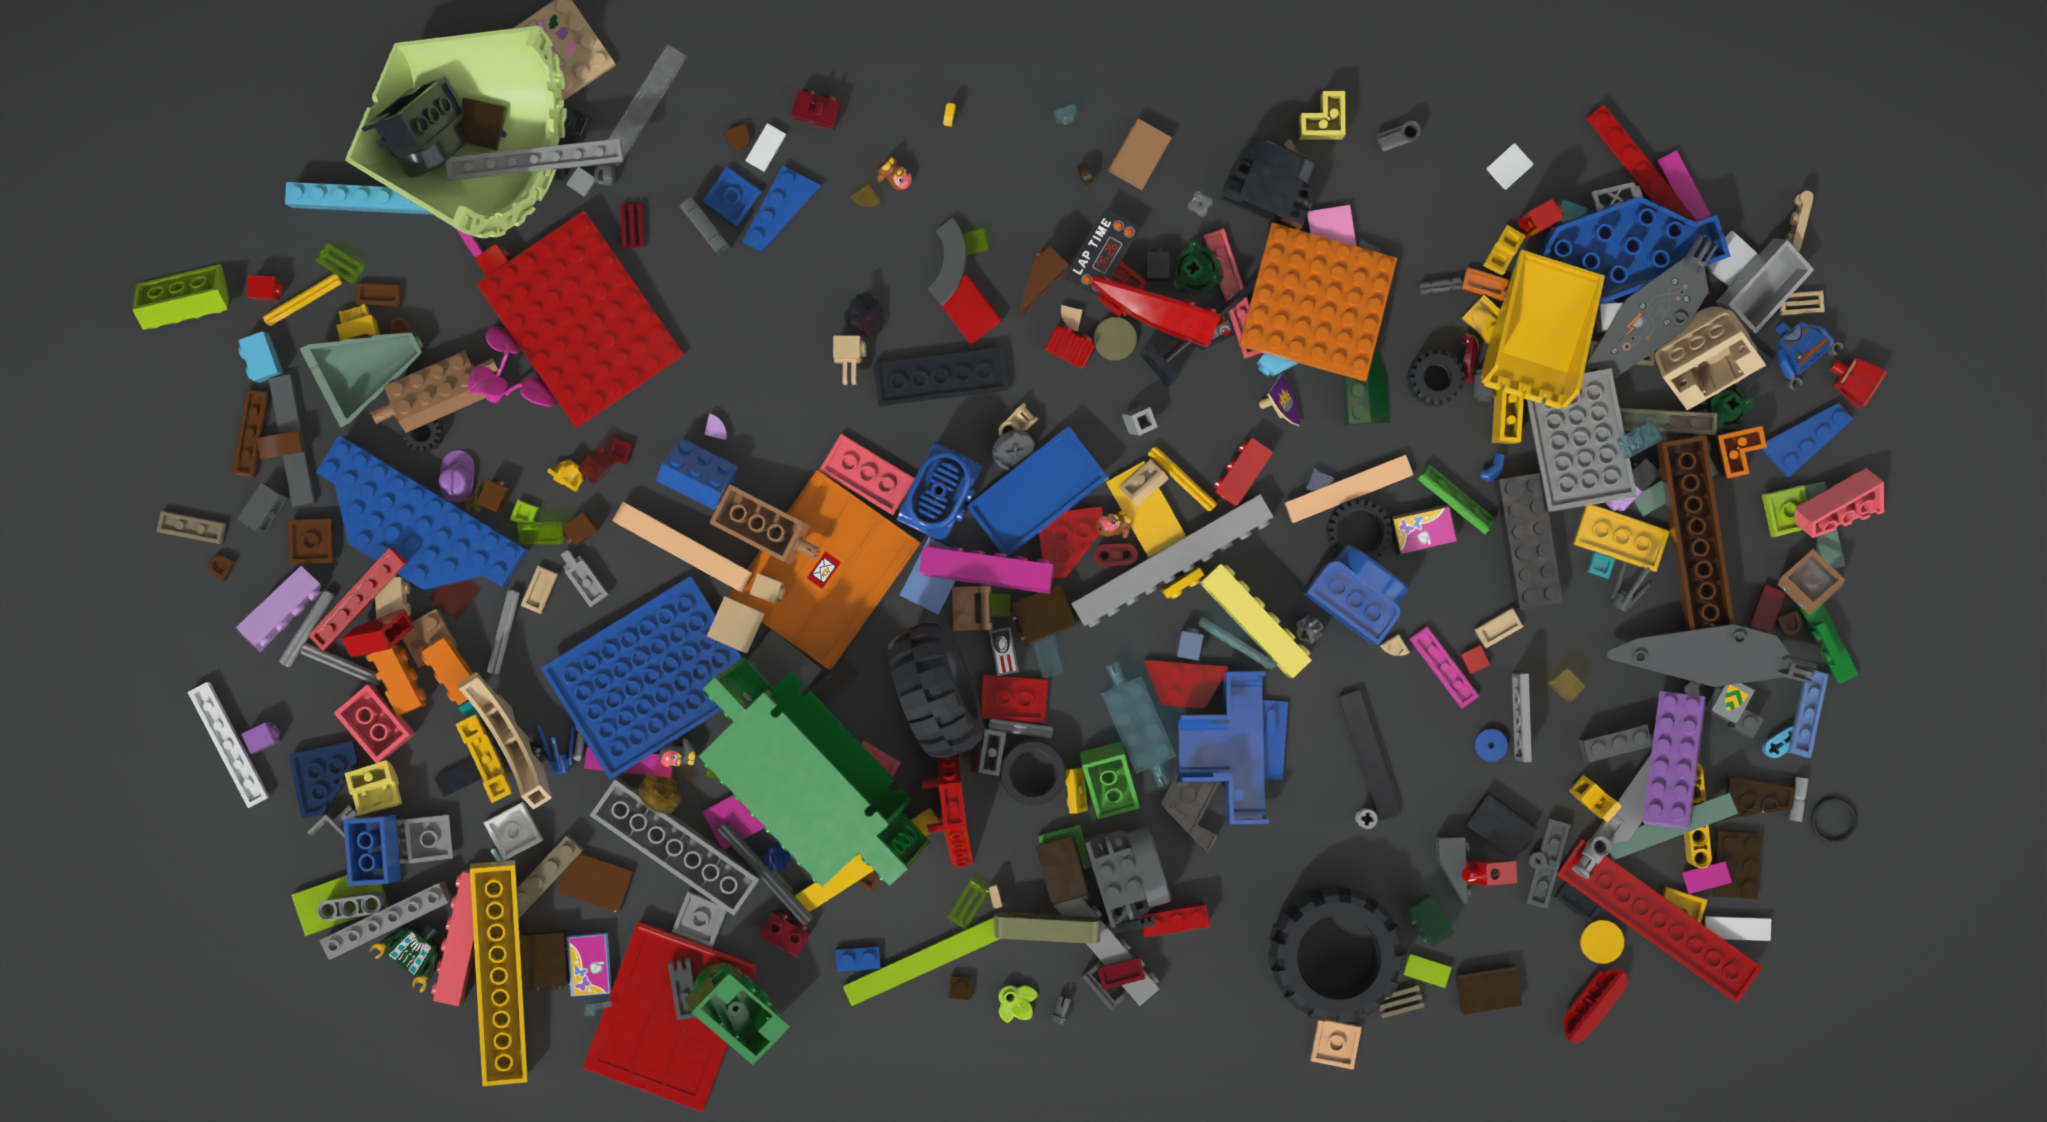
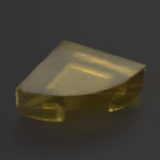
(866, 197)

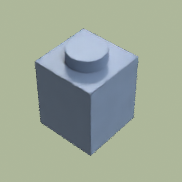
(1189, 644)

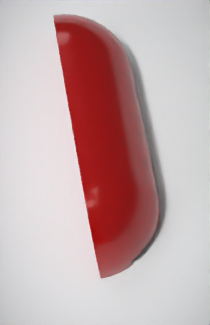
(1593, 1004)

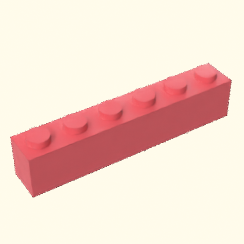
(457, 947)

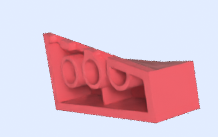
(1841, 504)

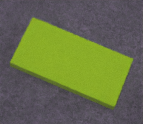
(307, 902)

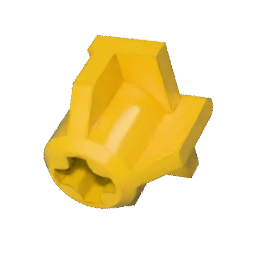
(567, 474)

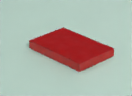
(1013, 698)

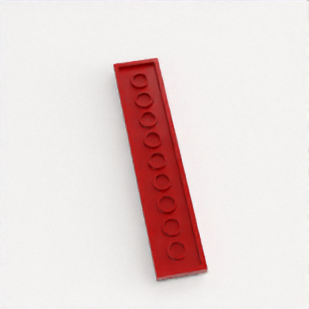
(1663, 924)

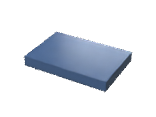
(927, 591)

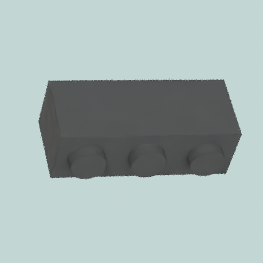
(1615, 742)

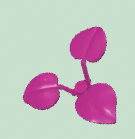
(486, 383)

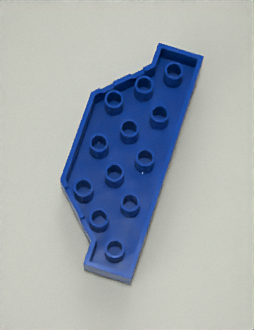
(1630, 243)
(433, 534)

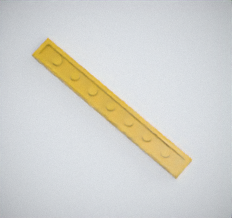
(853, 871)

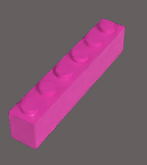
(986, 569)

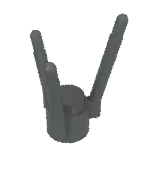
(1625, 600)

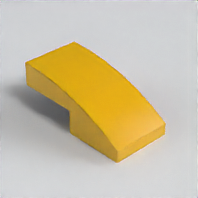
(1504, 250)

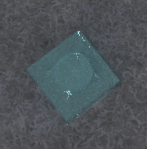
(1065, 114)

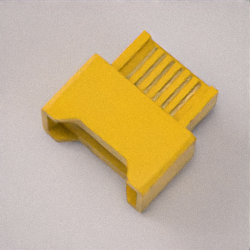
(357, 324)

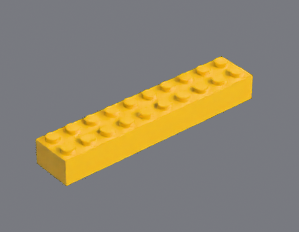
(498, 973)

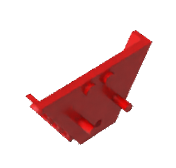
(951, 810)

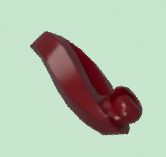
(1470, 356)

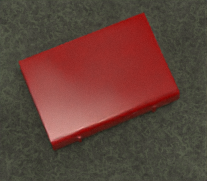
(971, 311)

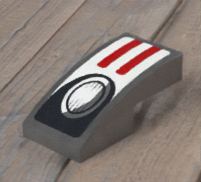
(1003, 650)

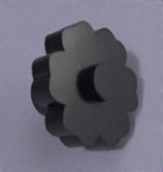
(864, 315)

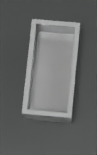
(1766, 284)

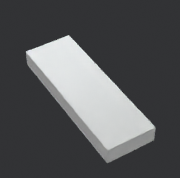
(1739, 927)

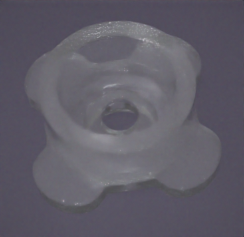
(1200, 210)

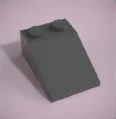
(778, 657)

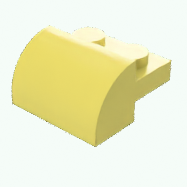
(374, 788)

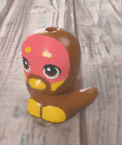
(896, 175)
(1114, 524)

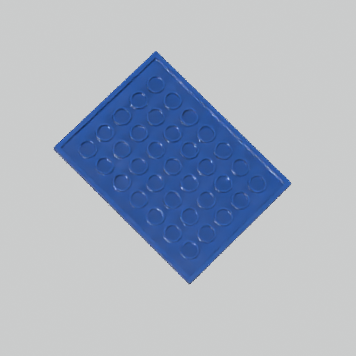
(643, 678)

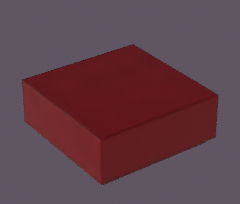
(620, 450)

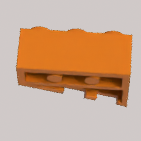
(398, 679)

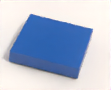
(732, 196)

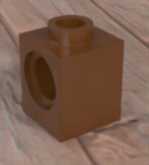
(494, 495)
(579, 529)

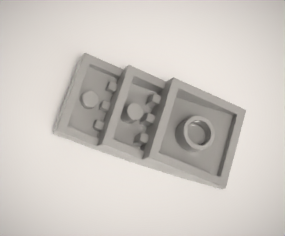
(424, 839)

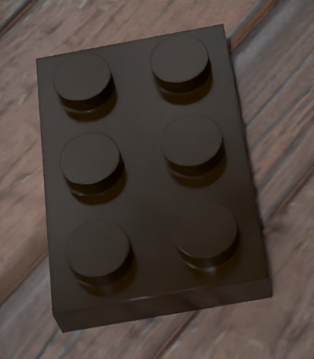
(1742, 857)

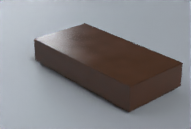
(378, 294)

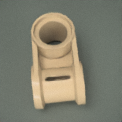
(1017, 421)

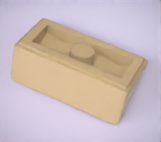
(1144, 482)

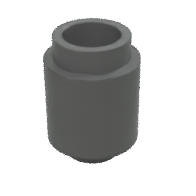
(1482, 392)

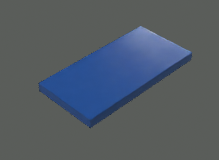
(1037, 492)

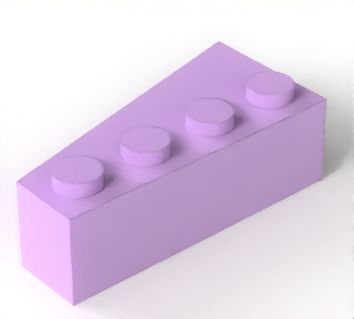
(279, 608)

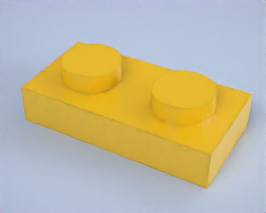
(1189, 578)
(1076, 790)

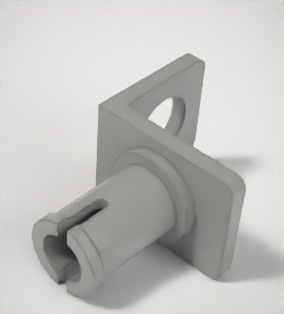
(337, 823)

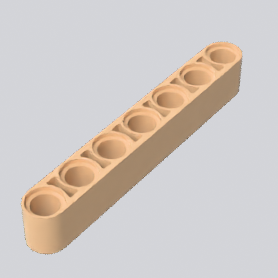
(682, 546)

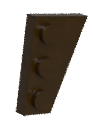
(1758, 797)

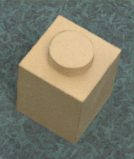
(768, 588)

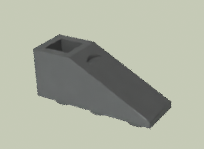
(1451, 856)

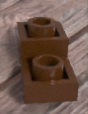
(279, 445)

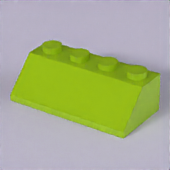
(181, 297)

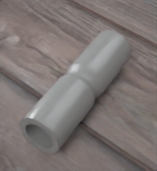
(1797, 810)

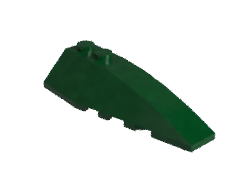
(1367, 400)

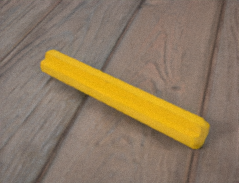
(302, 299)
(1182, 478)

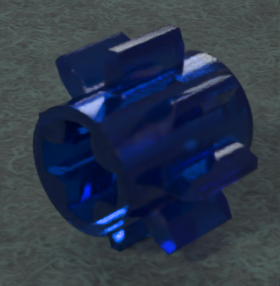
(776, 858)

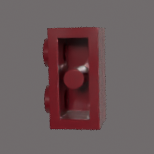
(785, 932)

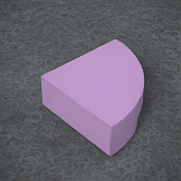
(715, 428)

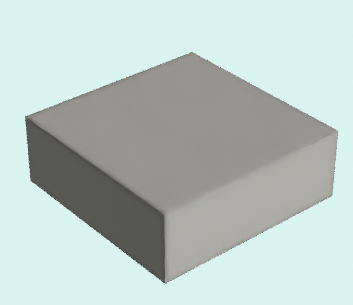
(581, 181)

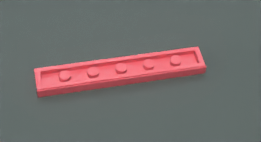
(1231, 283)

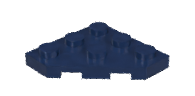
(321, 775)

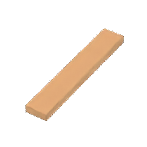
(1348, 488)

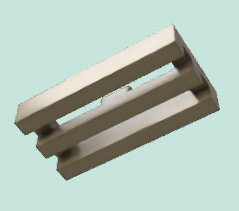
(1418, 997)

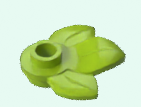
(1018, 1005)

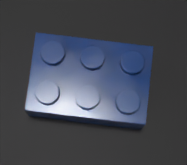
(696, 473)
(372, 850)

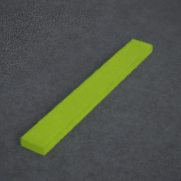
(920, 962)

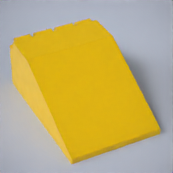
(1543, 331)

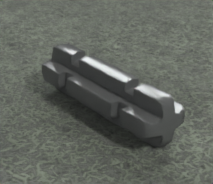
(1440, 285)

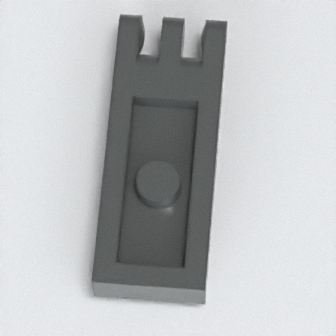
(682, 985)

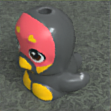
(677, 755)

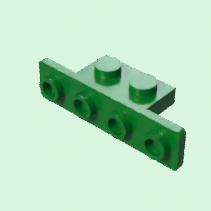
(1831, 645)

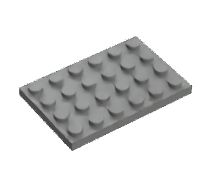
(1580, 447)

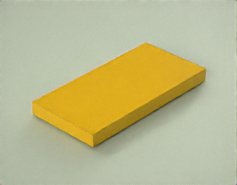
(1151, 520)
(1621, 537)

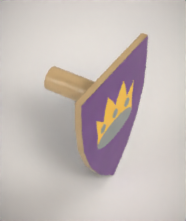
(1282, 400)

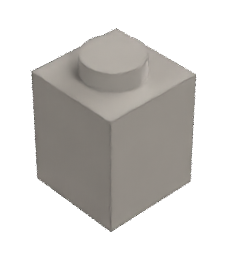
(1139, 420)

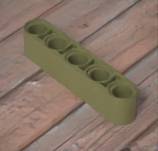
(1047, 927)

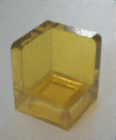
(1567, 685)

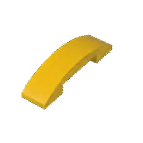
(485, 757)

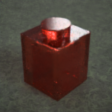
(597, 465)

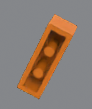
(448, 666)

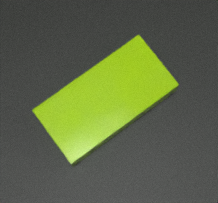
(1427, 970)

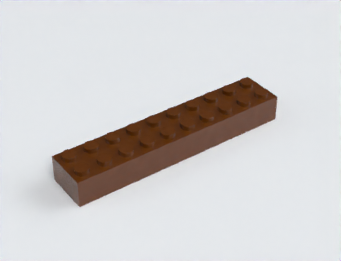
(1695, 532)

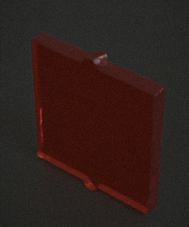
(454, 597)

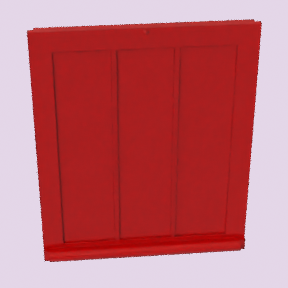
(640, 1034)

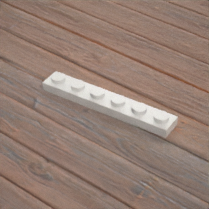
(228, 744)

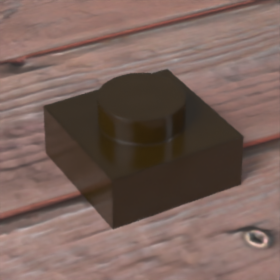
(960, 987)

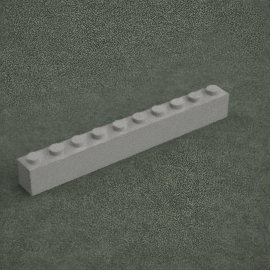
(1172, 560)

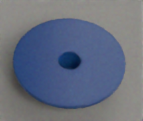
(1491, 745)

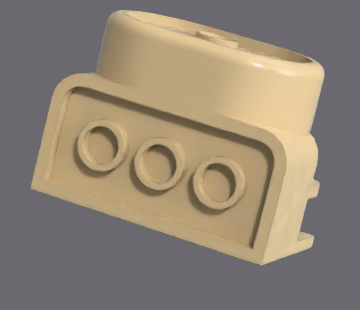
(1708, 356)

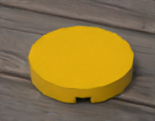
(1601, 941)

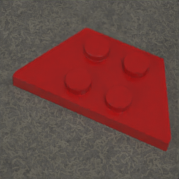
(1184, 682)

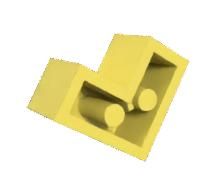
(1328, 123)

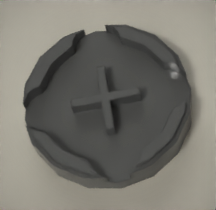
(1013, 449)

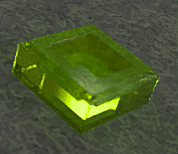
(975, 242)
(999, 604)

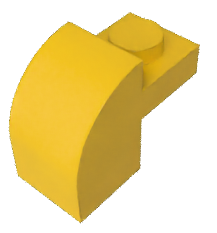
(1595, 798)

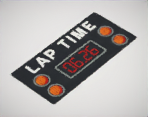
(1103, 250)

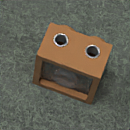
(1811, 582)

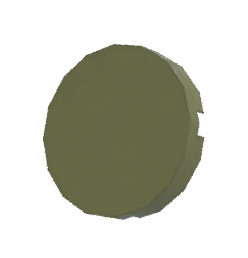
(1115, 339)

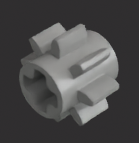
(1309, 629)

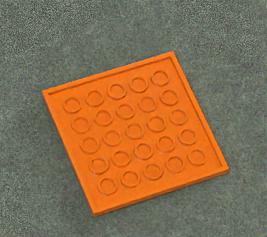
(1318, 302)

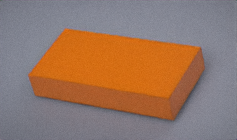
(1485, 284)

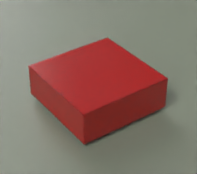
(1475, 659)

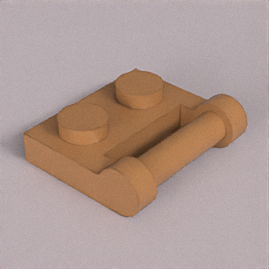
(965, 608)

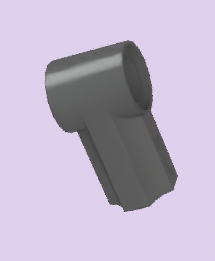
(1396, 137)

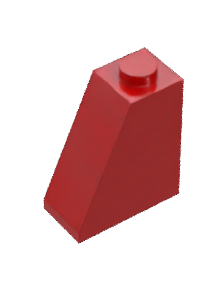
(378, 634)

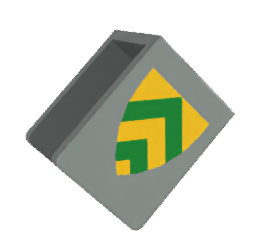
(1729, 701)

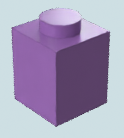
(261, 737)

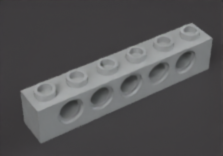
(386, 920)

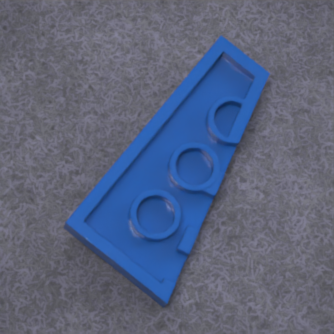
(781, 204)
(1798, 444)

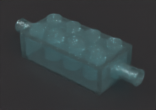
(1138, 724)

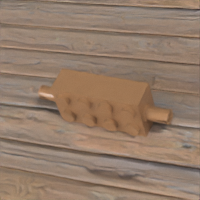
(431, 392)
(762, 525)

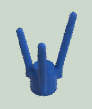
(558, 763)

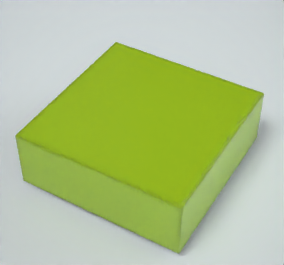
(524, 512)

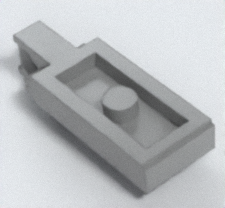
(583, 578)

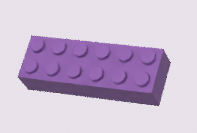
(1674, 760)

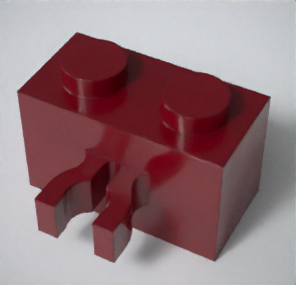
(816, 109)

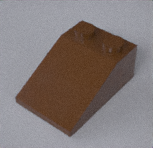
(1044, 274)

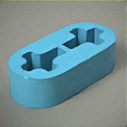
(1777, 738)

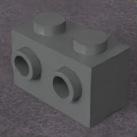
(989, 752)

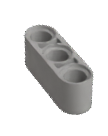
(341, 906)

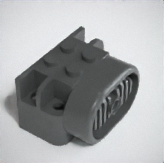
(1127, 873)

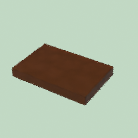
(595, 882)

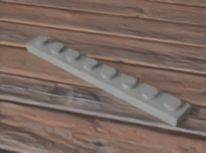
(534, 159)

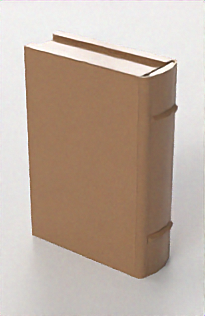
(1139, 154)

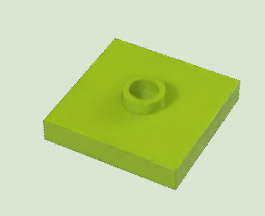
(1781, 509)

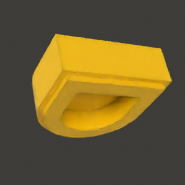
(949, 114)

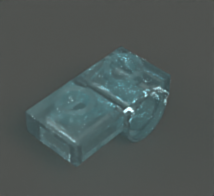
(1639, 439)

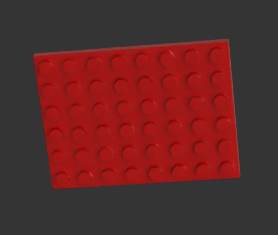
(580, 319)

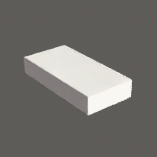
(766, 147)

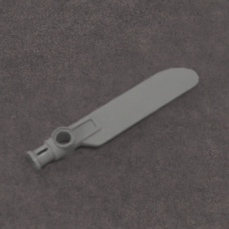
(1620, 826)

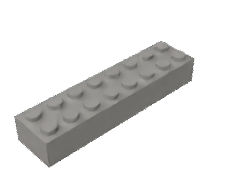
(676, 847)

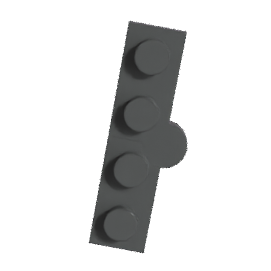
(1546, 863)

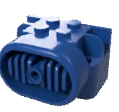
(933, 512)
(1359, 593)

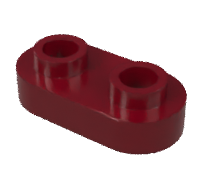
(1115, 554)

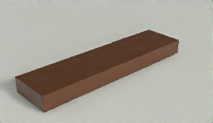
(250, 428)

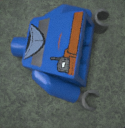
(1801, 348)

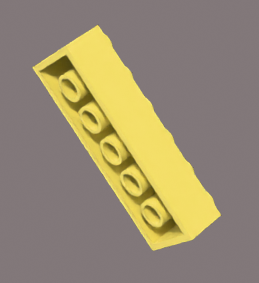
(1255, 621)

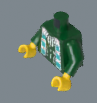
(412, 951)

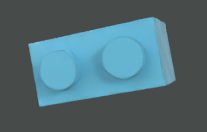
(260, 357)

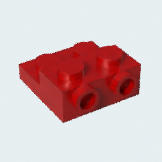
(1125, 275)

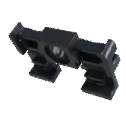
(576, 124)

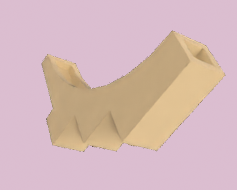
(512, 740)

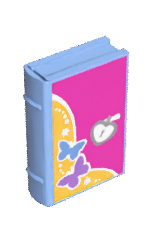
(589, 964)

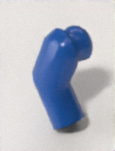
(1495, 470)

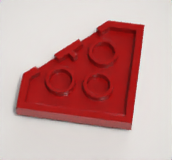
(1069, 539)

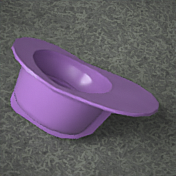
(457, 476)

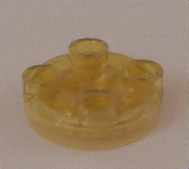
(659, 794)

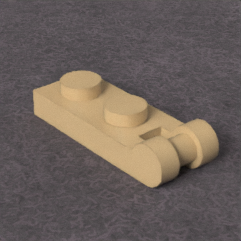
(1799, 219)

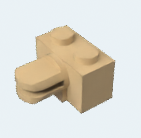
(848, 351)

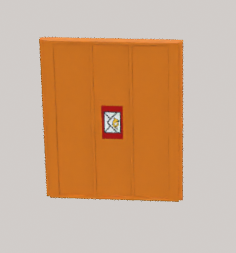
(838, 590)

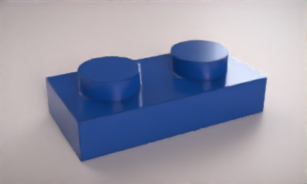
(858, 958)

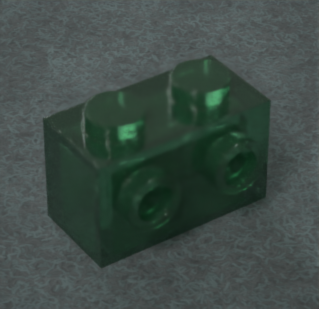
(1429, 920)

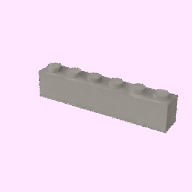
(1111, 949)

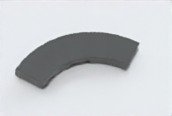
(954, 262)

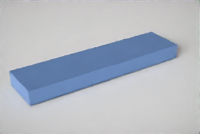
(1808, 715)

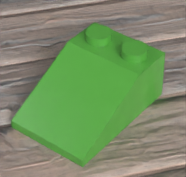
(1109, 780)

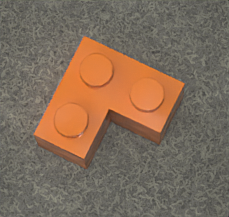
(1733, 448)

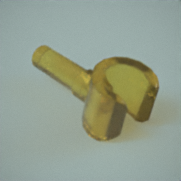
(472, 500)

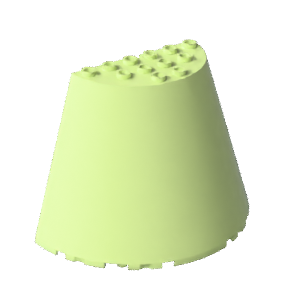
(492, 67)

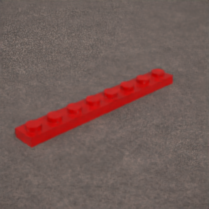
(1636, 162)

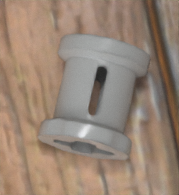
(1370, 823)

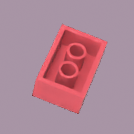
(374, 723)

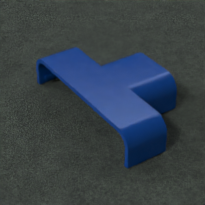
(1229, 748)

